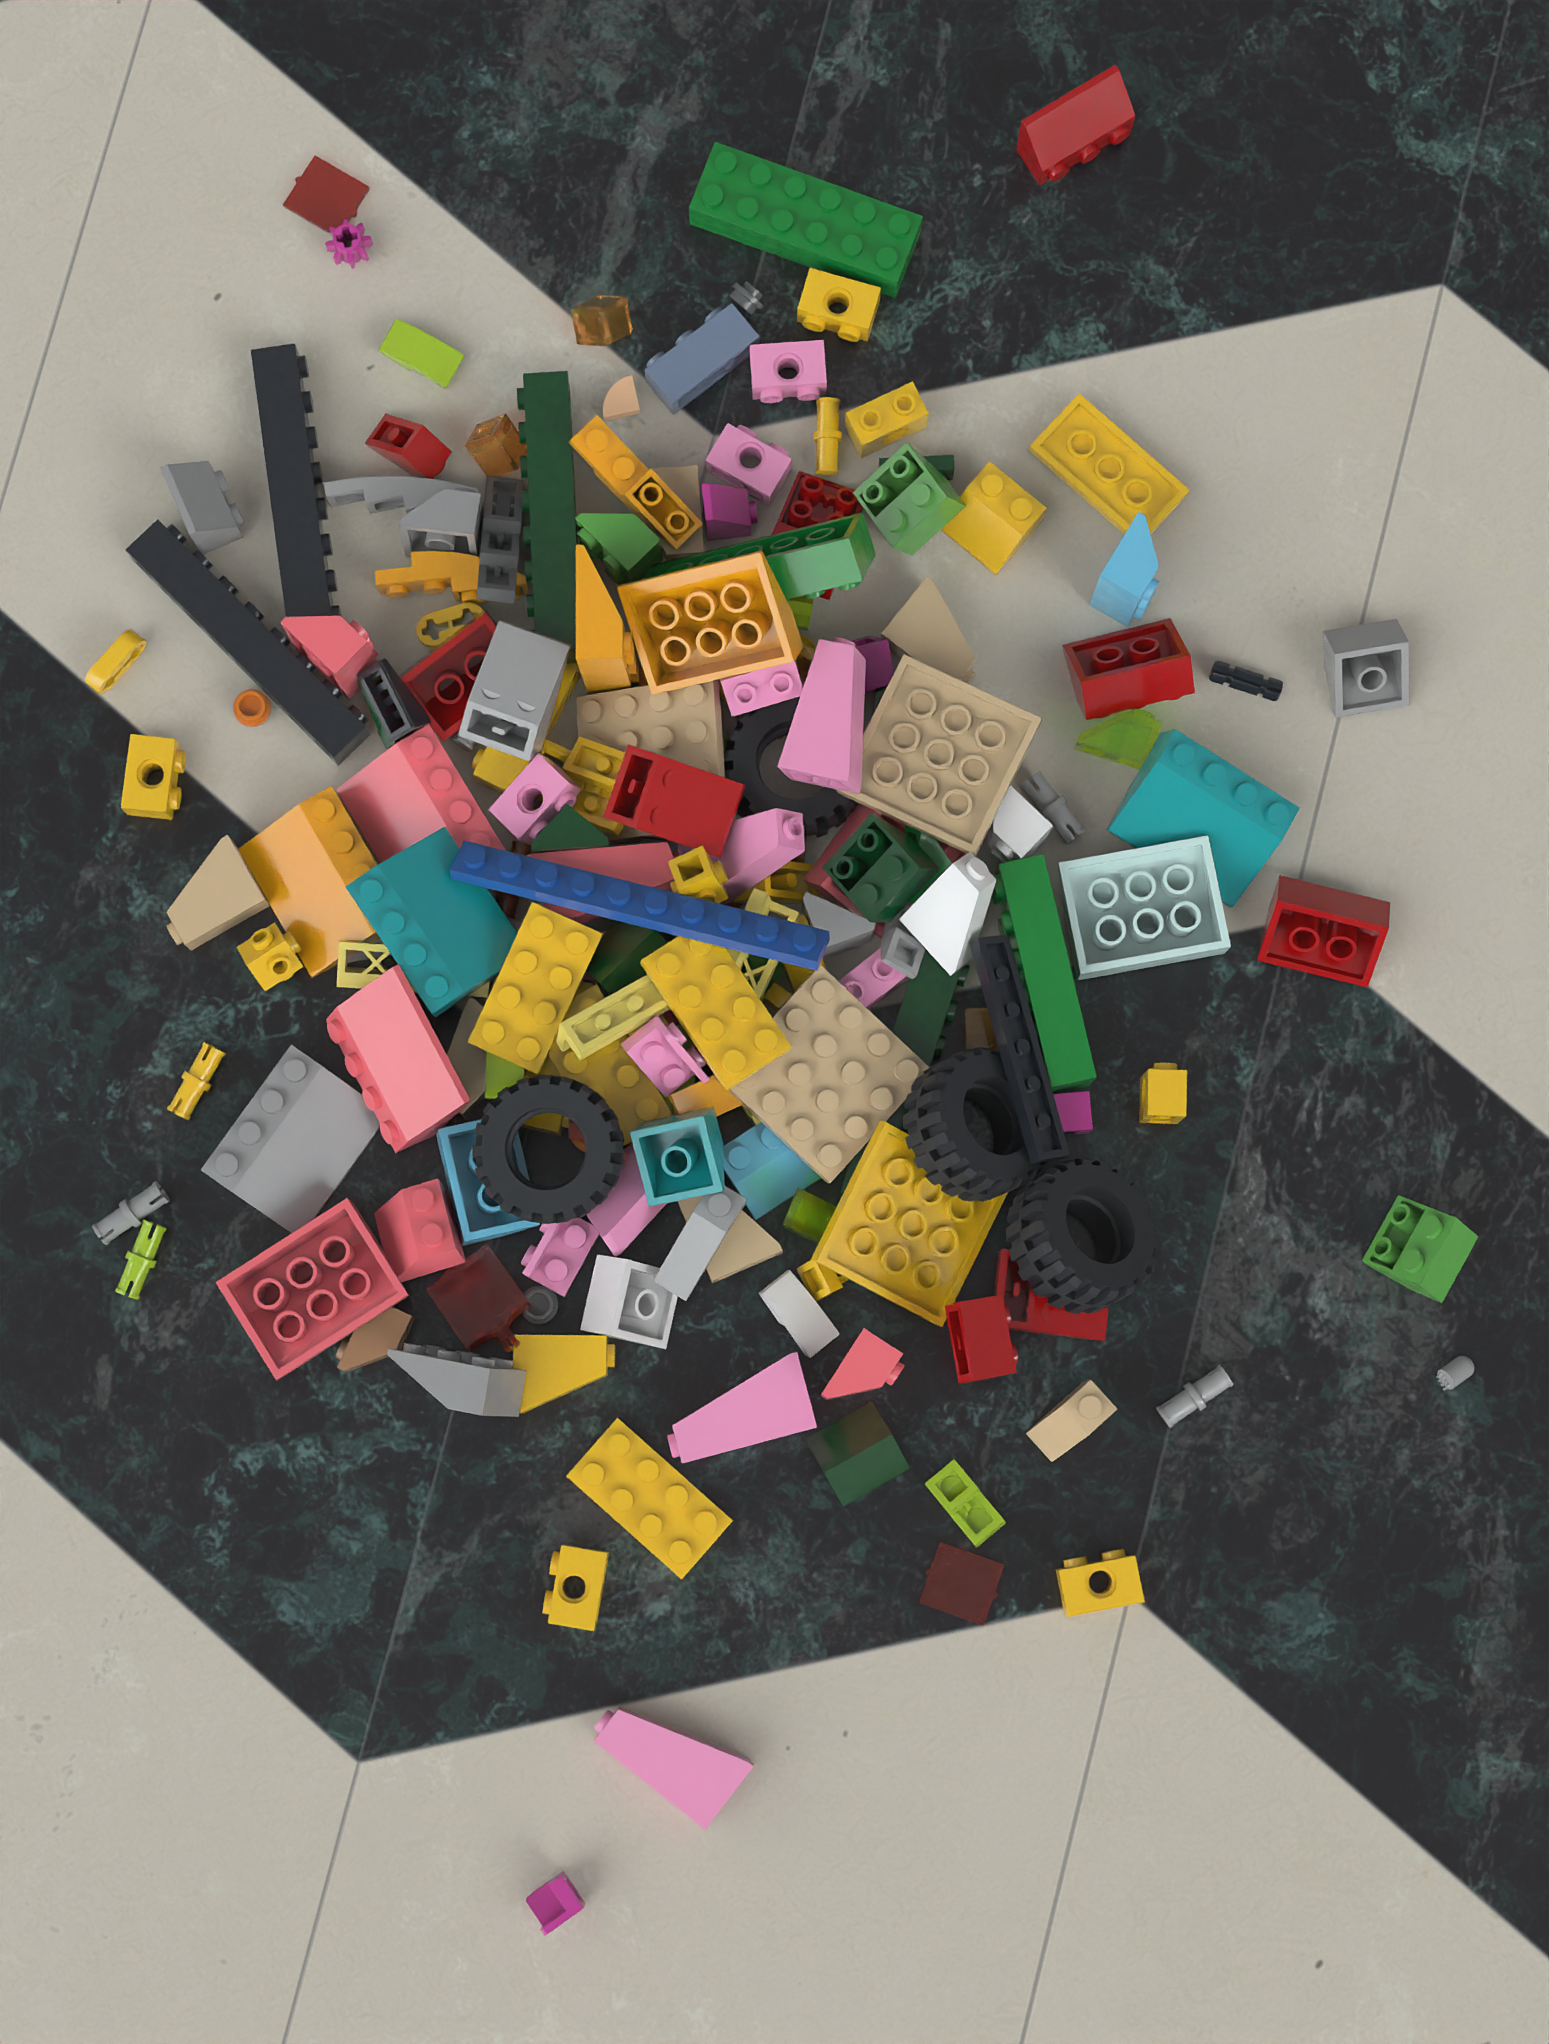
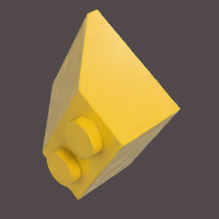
(995, 519)

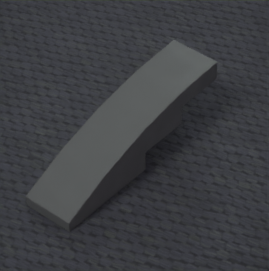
(500, 539)

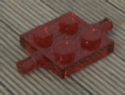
(480, 1300)

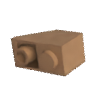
(374, 1339)

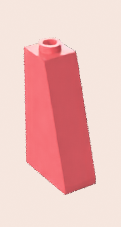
(633, 863)

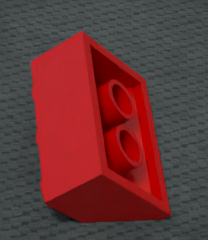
(1076, 126)
(1129, 669)
(448, 673)
(1324, 931)

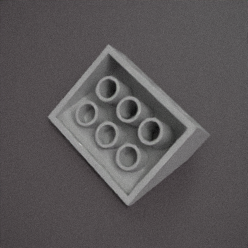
(294, 1141)

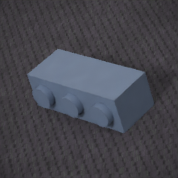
(701, 358)

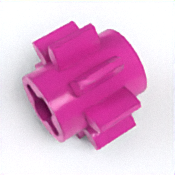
(345, 233)

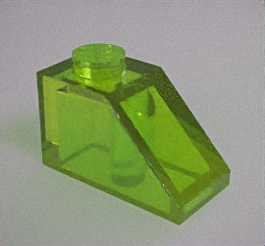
(1122, 739)
(808, 1216)

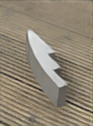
(386, 491)

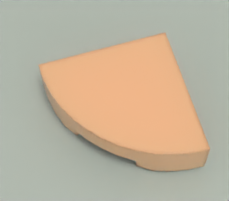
(621, 400)

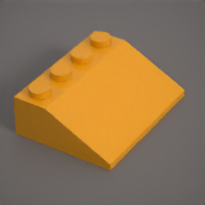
(710, 622)
(602, 645)
(303, 873)

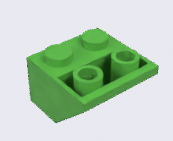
(909, 500)
(620, 543)
(1420, 1248)

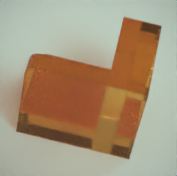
(601, 320)
(496, 446)
(979, 1029)

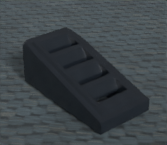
(398, 721)

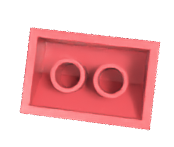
(334, 648)

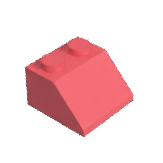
(419, 1231)
(865, 1367)

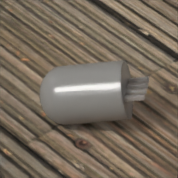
(1455, 1372)

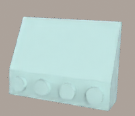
(1143, 908)

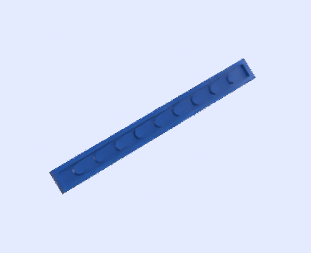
(641, 905)

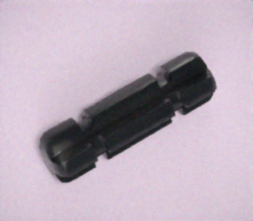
(1246, 680)

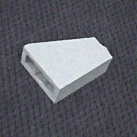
(952, 912)

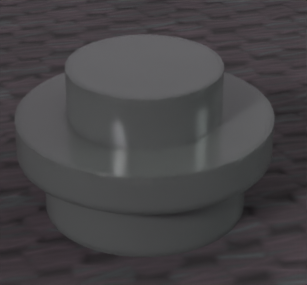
(747, 297)
(543, 1306)

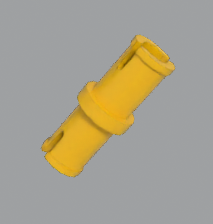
(827, 436)
(196, 1081)

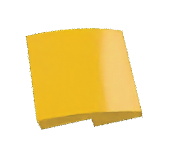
(595, 772)

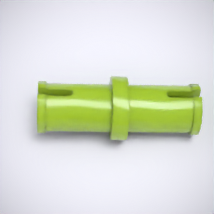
(140, 1259)

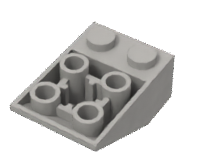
(515, 691)
(464, 1379)

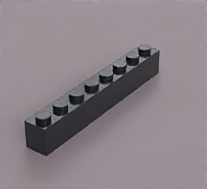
(294, 481)
(248, 642)

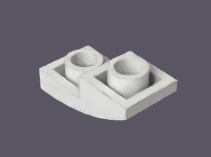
(799, 1313)

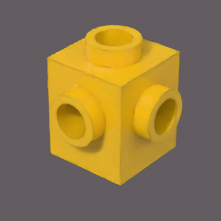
(698, 876)
(271, 956)

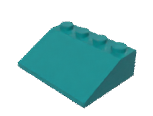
(1195, 794)
(437, 928)

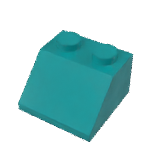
(680, 1156)

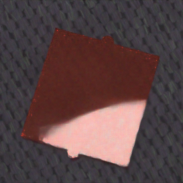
(325, 195)
(961, 1583)

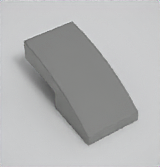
(900, 947)

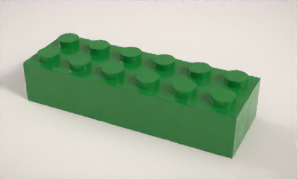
(804, 219)
(801, 559)
(1044, 970)

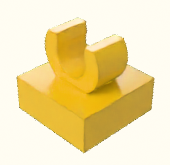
(819, 1279)

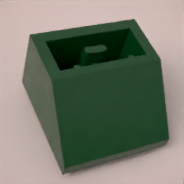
(880, 869)

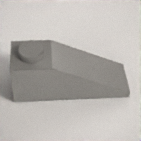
(699, 1241)

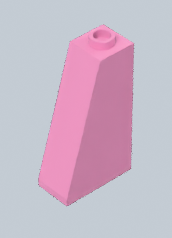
(828, 723)
(758, 848)
(625, 1209)
(753, 1412)
(675, 1764)

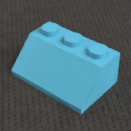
(1129, 576)
(765, 1170)
(475, 1212)

